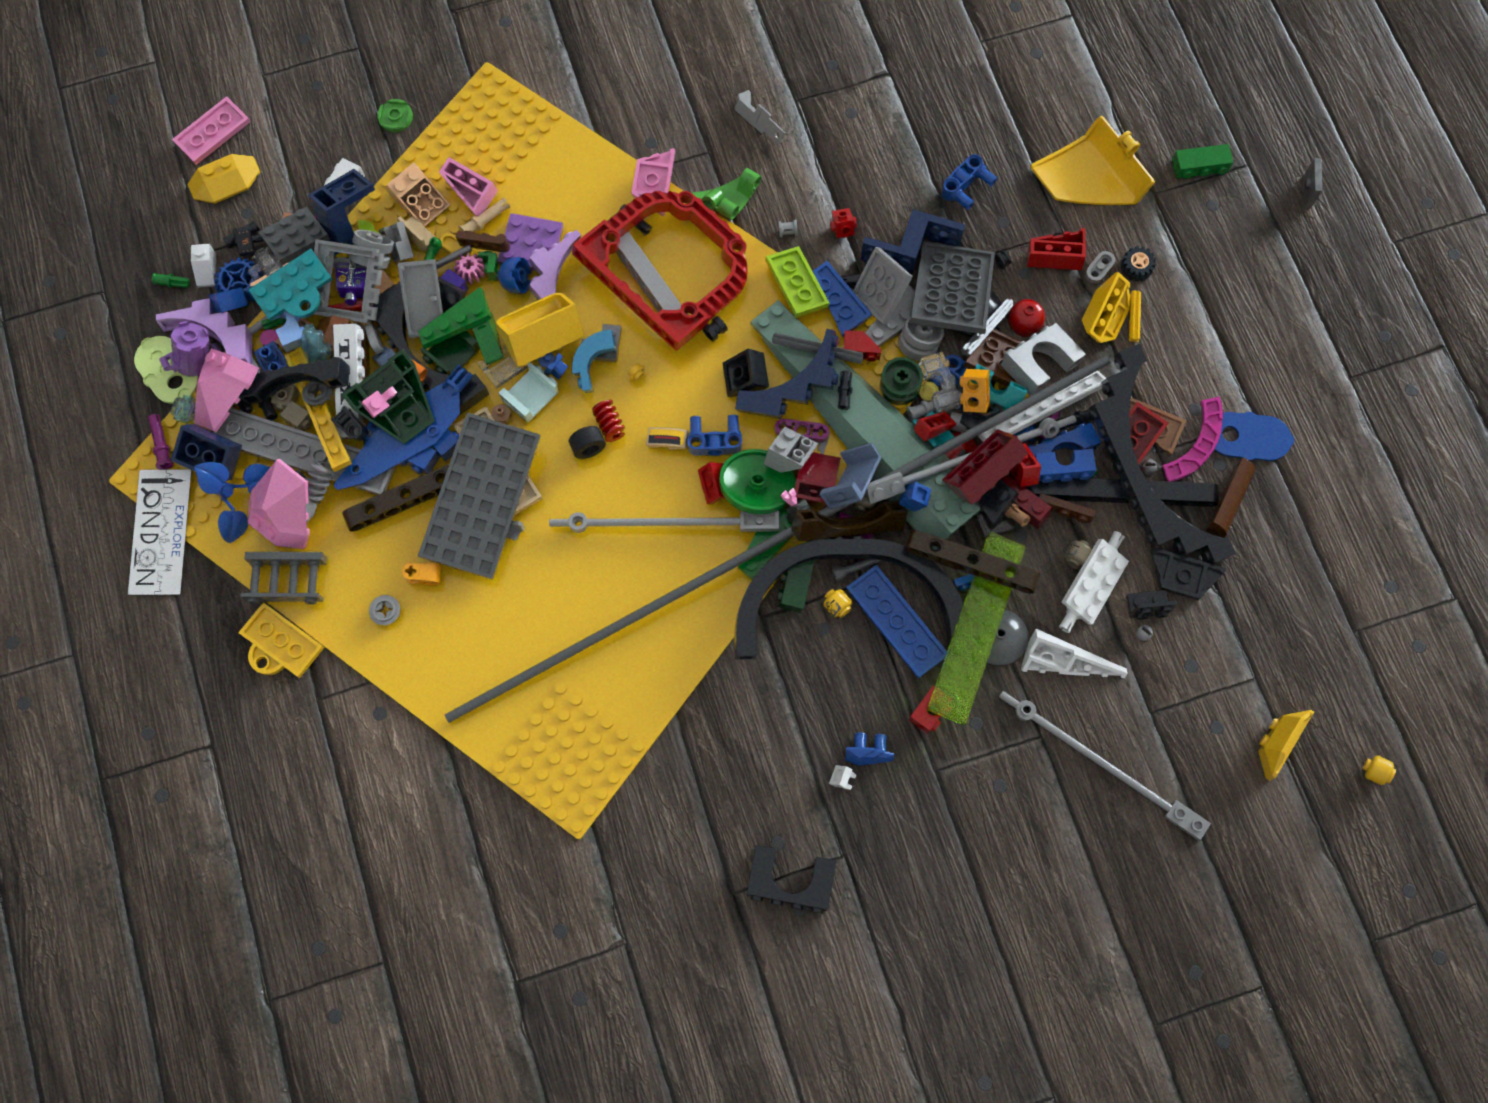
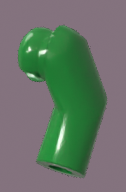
(434, 247)

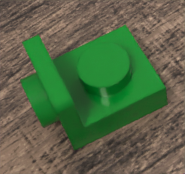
(491, 264)

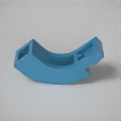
(585, 354)

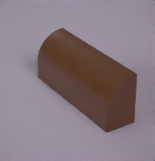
(1231, 498)

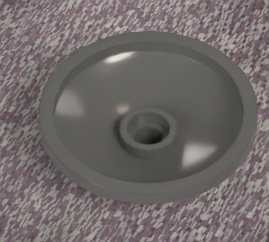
(1013, 643)

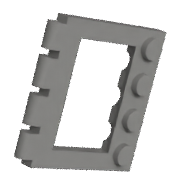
(325, 252)

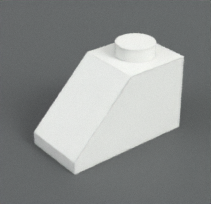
(203, 264)

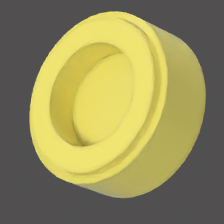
(927, 390)

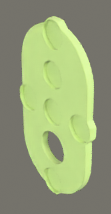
(154, 375)

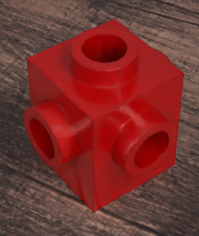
(843, 223)

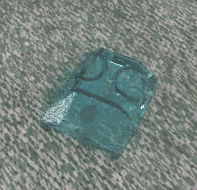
(312, 344)

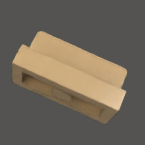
(417, 233)

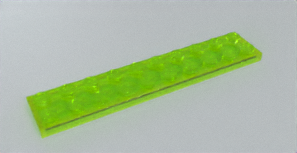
(973, 637)

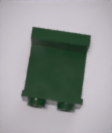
(451, 352)

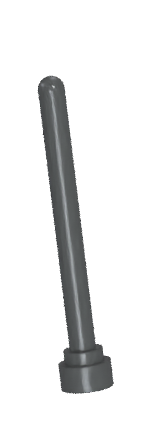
(840, 572)

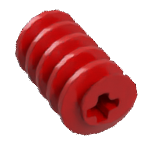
(608, 421)

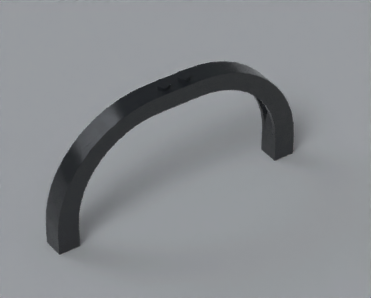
(840, 548)

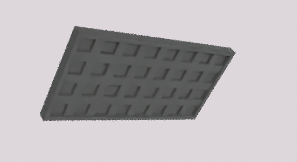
(479, 496)

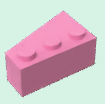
(469, 186)

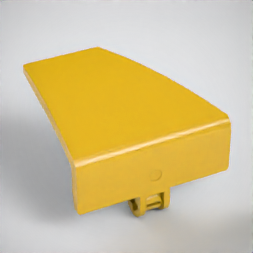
(1096, 169)

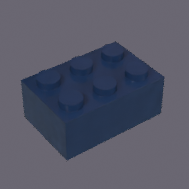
(200, 445)

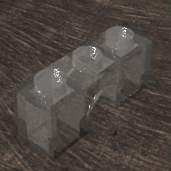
(937, 368)

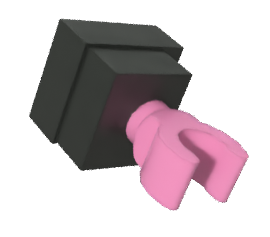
(790, 498)

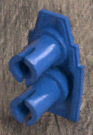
(270, 357)
(864, 755)

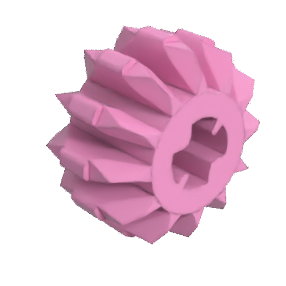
(470, 268)

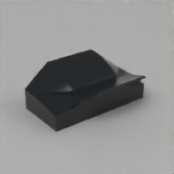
(972, 419)

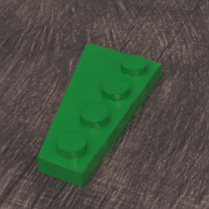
(459, 318)
(755, 564)

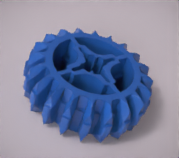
(238, 272)

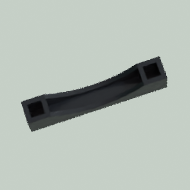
(329, 372)

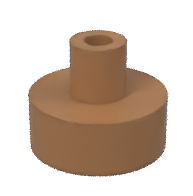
(501, 413)

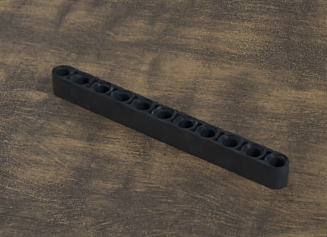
(1112, 492)

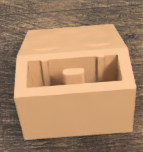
(417, 195)

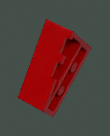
(1058, 251)

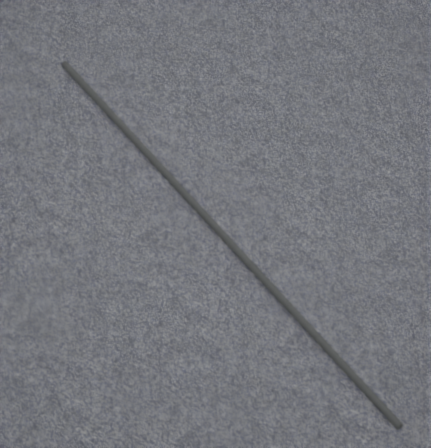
(765, 545)

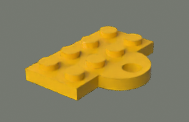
(279, 643)

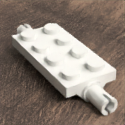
(1094, 582)

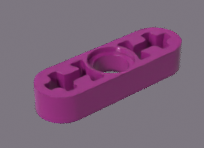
(816, 427)

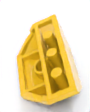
(223, 178)
(1108, 309)
(1281, 740)

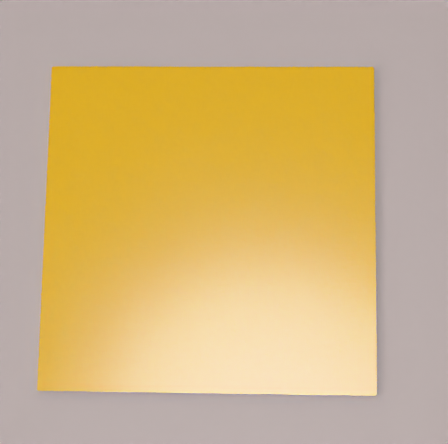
(591, 719)

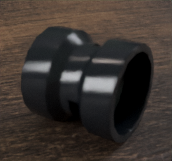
(715, 328)

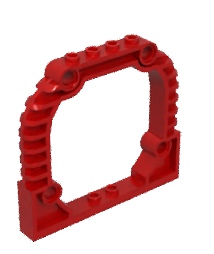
(671, 325)

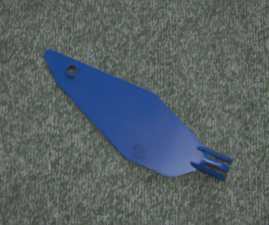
(386, 452)

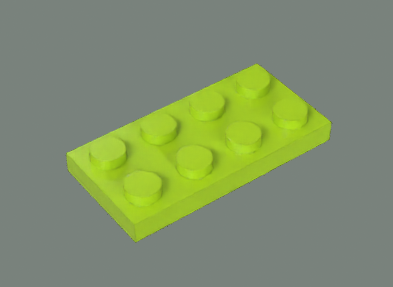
(797, 281)

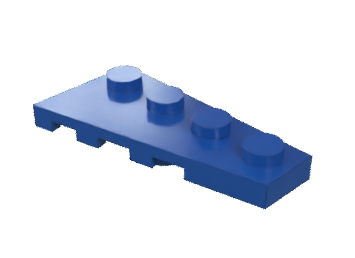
(843, 303)

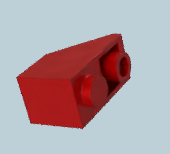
(861, 342)

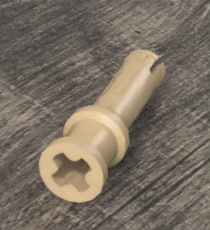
(477, 222)

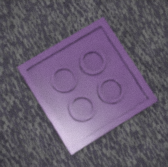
(528, 234)

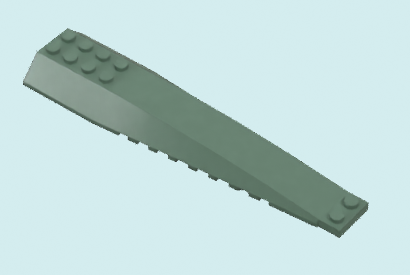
(870, 421)

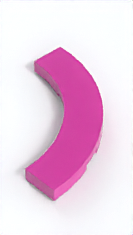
(1210, 432)

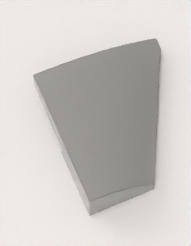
(401, 248)

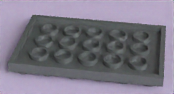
(953, 287)

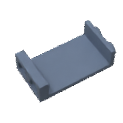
(859, 471)

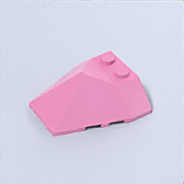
(219, 387)
(279, 507)

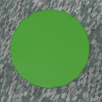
(395, 115)

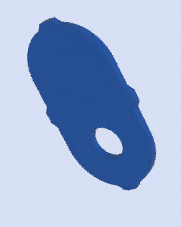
(1258, 437)

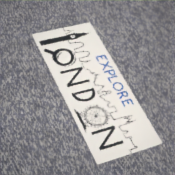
(159, 532)

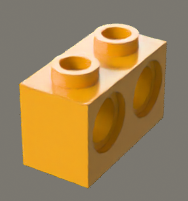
(979, 391)

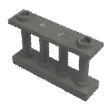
(276, 560)

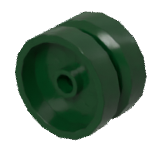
(901, 381)

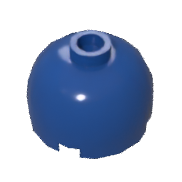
(514, 275)

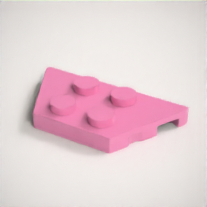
(653, 174)

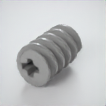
(319, 481)

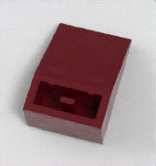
(816, 474)

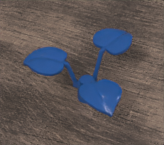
(212, 479)

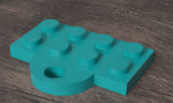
(292, 287)

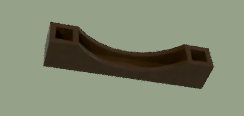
(883, 518)

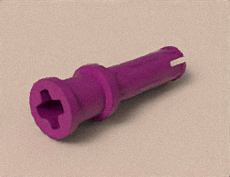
(160, 450)

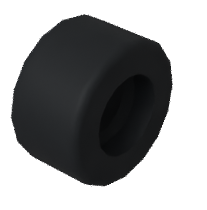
(587, 442)

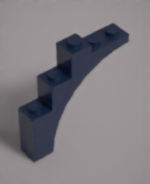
(797, 390)

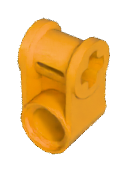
(425, 573)

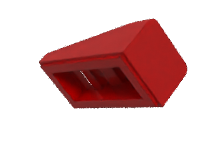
(933, 426)

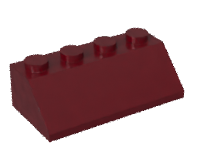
(985, 466)

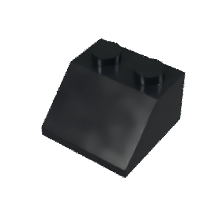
(745, 372)

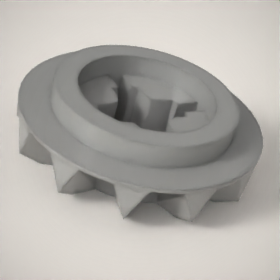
(378, 605)

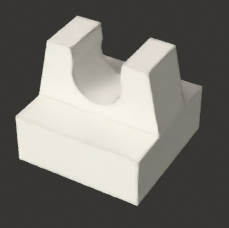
(841, 776)

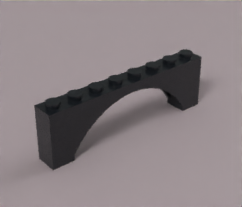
(392, 323)

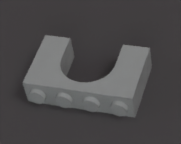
(1051, 341)

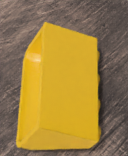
(540, 328)

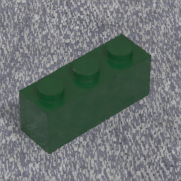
(795, 587)

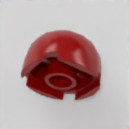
(1026, 317)

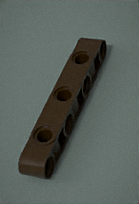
(392, 501)
(987, 566)

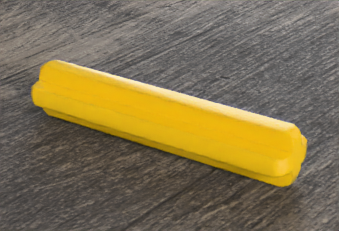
(1135, 314)

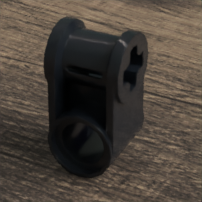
(347, 422)

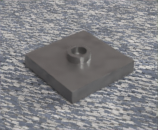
(1312, 183)

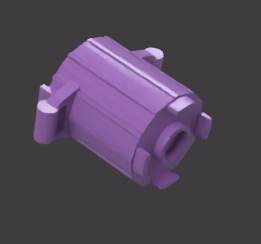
(189, 349)

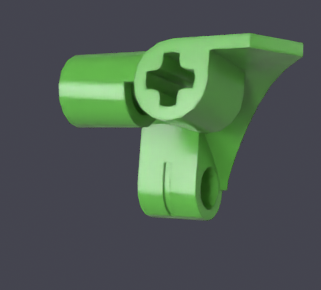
(733, 196)

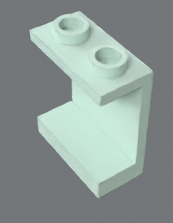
(530, 393)

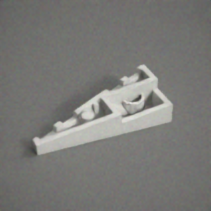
(1053, 654)

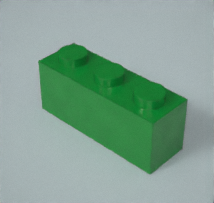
(1202, 161)

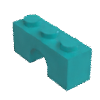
(1008, 397)

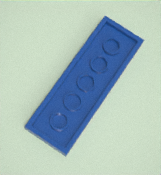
(897, 621)

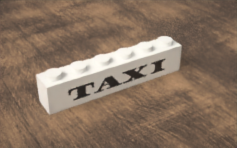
(348, 347)

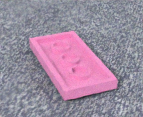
(211, 130)

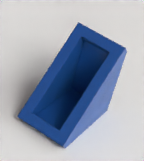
(228, 300)

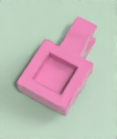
(378, 403)

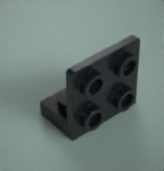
(1149, 604)

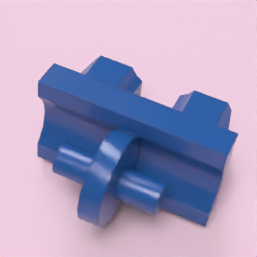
(553, 365)

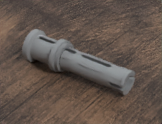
(920, 410)

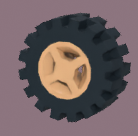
(1141, 257)

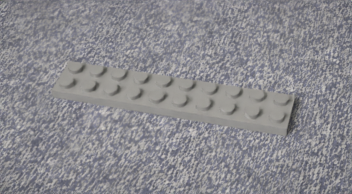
(291, 445)

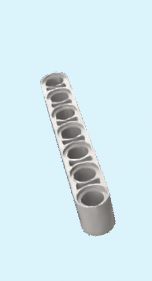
(646, 275)

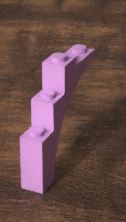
(549, 265)
(235, 339)

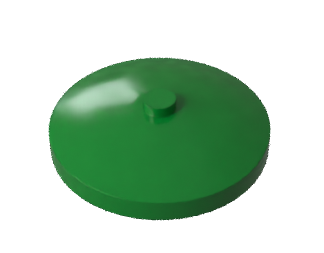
(752, 485)

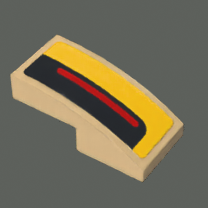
(667, 437)

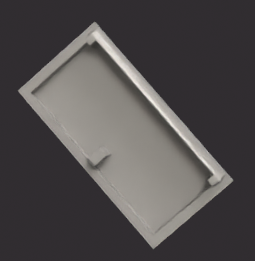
(420, 294)

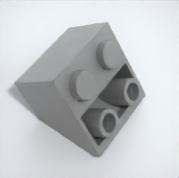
(789, 451)

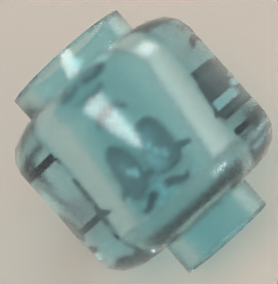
(183, 409)

